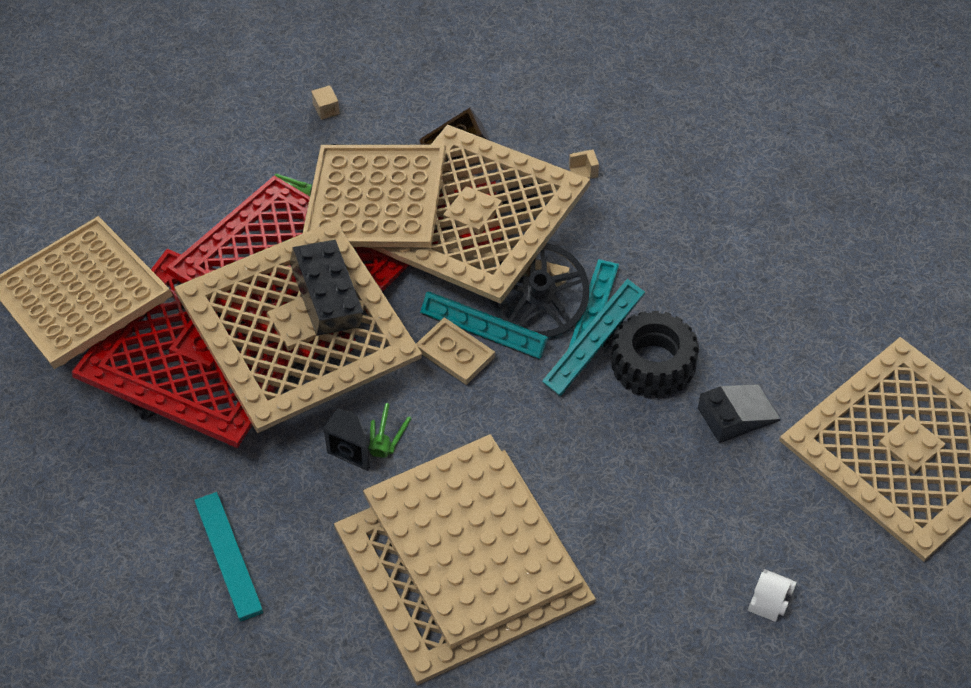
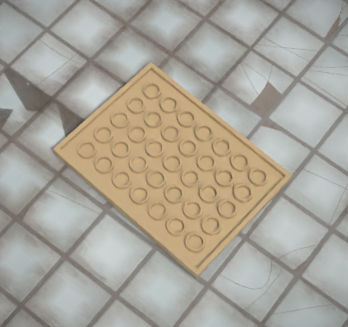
(79, 291)
(472, 540)

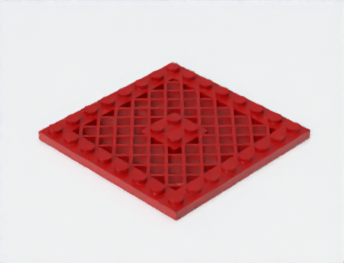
(270, 196)
(224, 425)

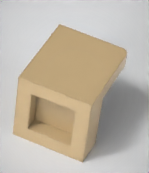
(325, 102)
(584, 164)

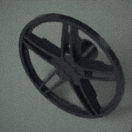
(541, 289)

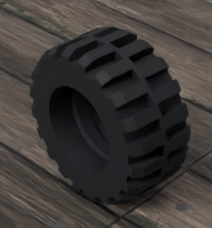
(650, 376)

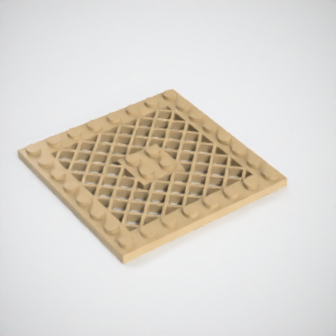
(475, 212)
(293, 331)
(907, 443)
(420, 661)

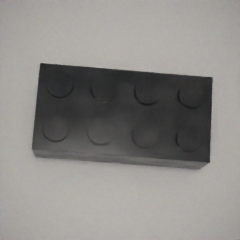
(326, 287)

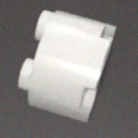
(771, 594)

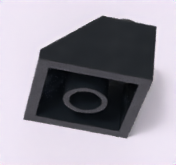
(346, 439)

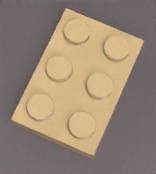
(455, 351)

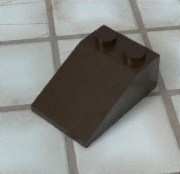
(464, 121)

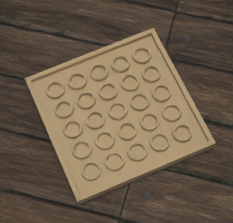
(378, 193)

